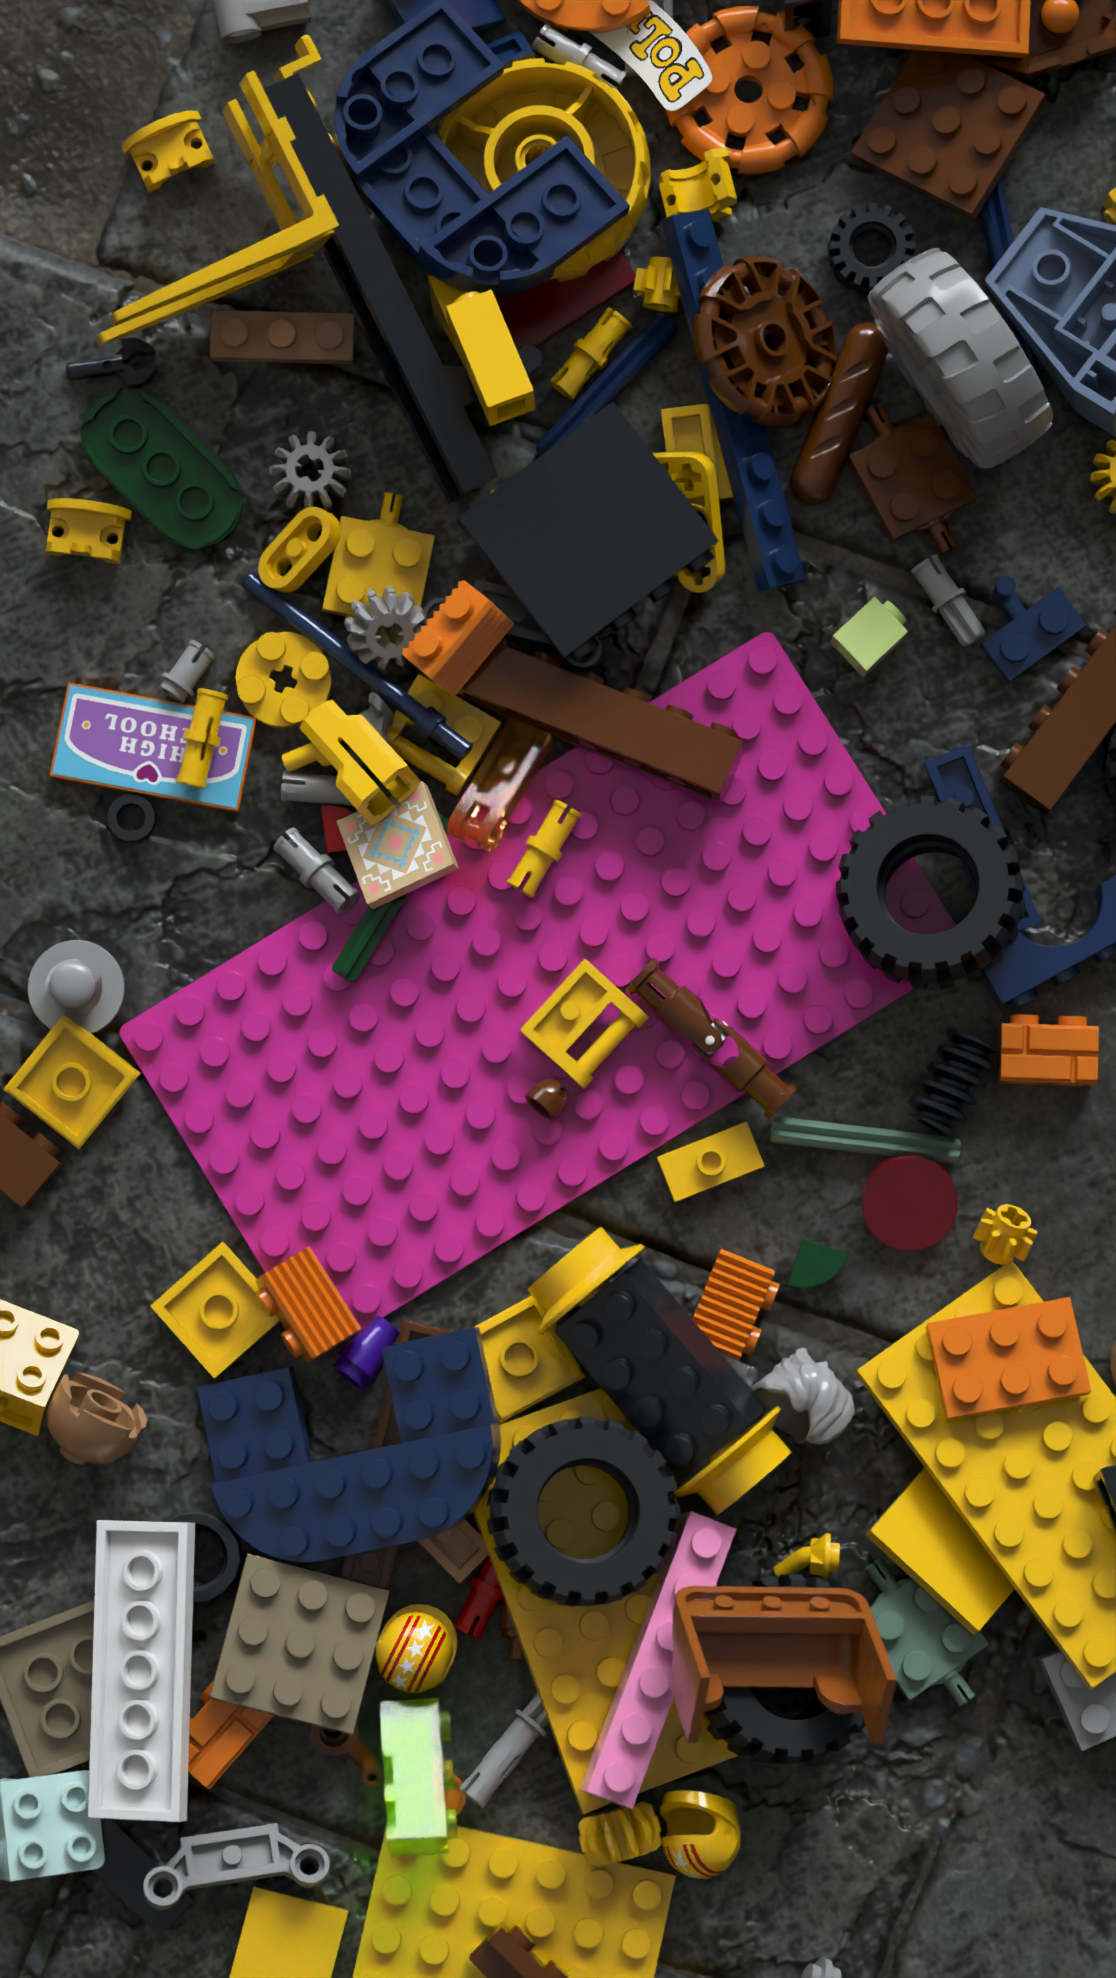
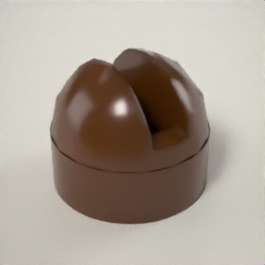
(548, 1098)

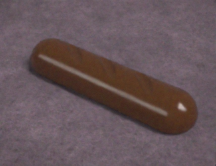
(839, 415)

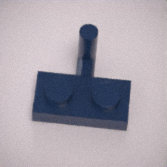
(1031, 631)

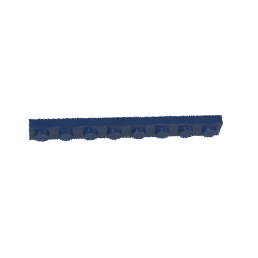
(742, 442)

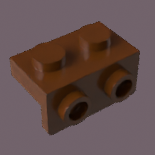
(510, 1955)

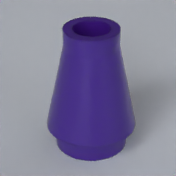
(363, 1356)

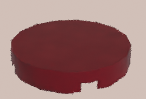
(909, 1202)

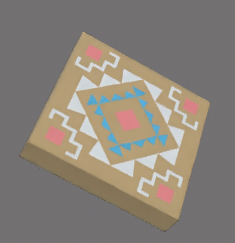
(399, 851)

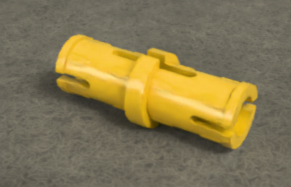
(590, 353)
(201, 738)
(543, 848)

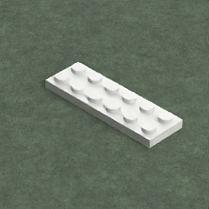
(141, 1670)

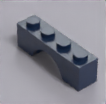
(1032, 964)

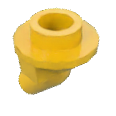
(820, 1557)

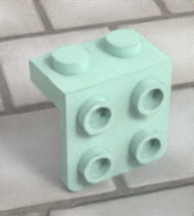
(48, 1827)

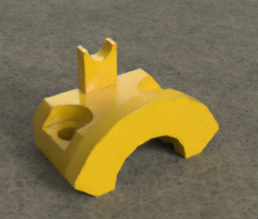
(168, 148)
(700, 187)
(86, 528)

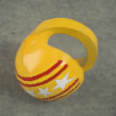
(416, 1648)
(700, 1832)

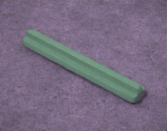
(863, 1139)

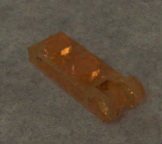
(500, 784)

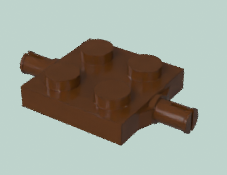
(911, 478)

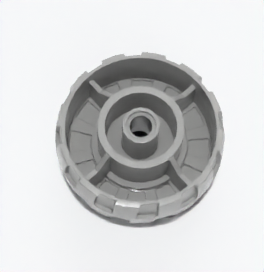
(960, 358)

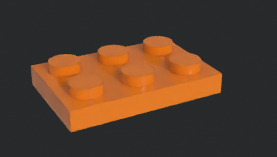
(1008, 1359)

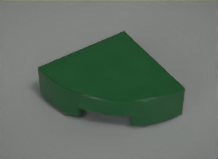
(815, 1265)

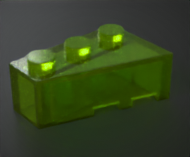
(417, 1777)

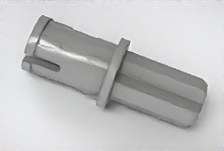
(948, 600)

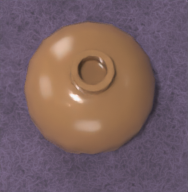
(92, 1421)

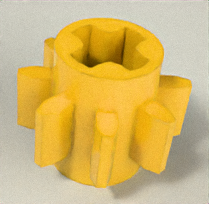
(658, 285)
(1005, 1234)

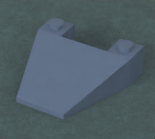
(1062, 300)

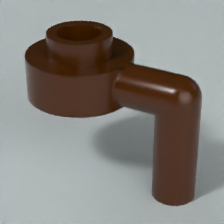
(338, 1744)

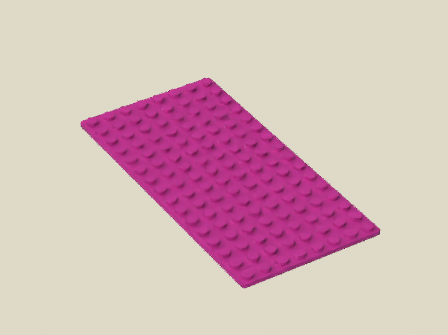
(396, 1104)

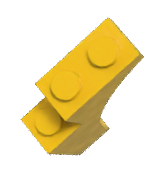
(485, 349)

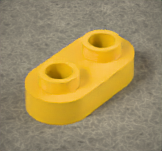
(300, 547)

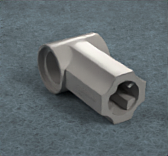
(247, 19)

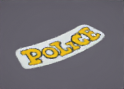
(661, 57)

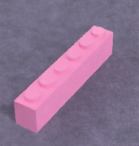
(646, 1682)

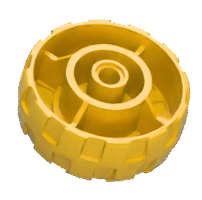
(531, 112)

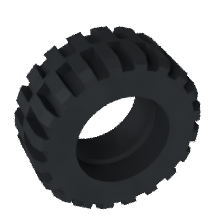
(916, 831)
(649, 1501)
(773, 1737)

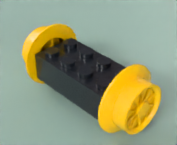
(660, 1370)

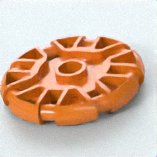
(778, 84)

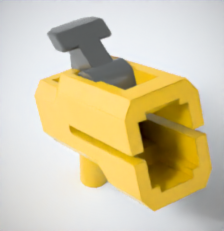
(351, 746)

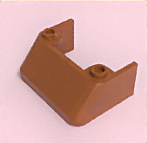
(779, 1640)

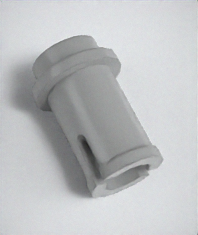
(185, 674)

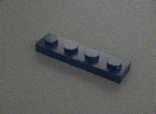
(959, 778)

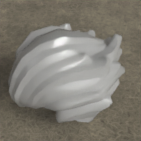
(810, 1399)

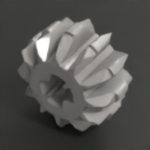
(317, 457)
(383, 611)

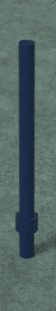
(427, 720)

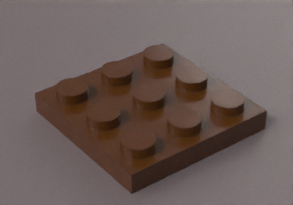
(949, 128)

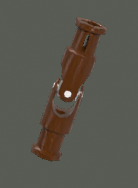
(686, 1015)

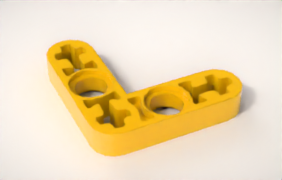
(704, 499)

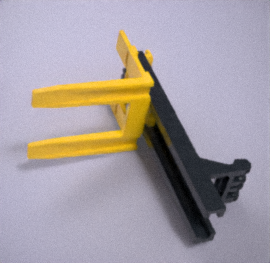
(336, 221)

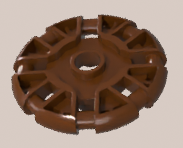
(797, 330)

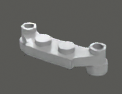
(234, 1858)

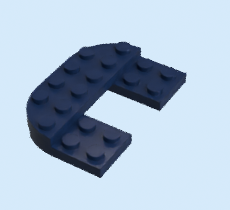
(425, 193)
(364, 1498)

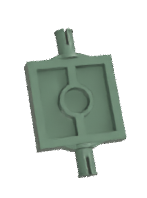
(921, 1636)

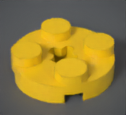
(274, 653)

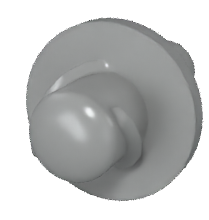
(76, 981)

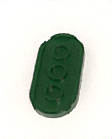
(162, 469)

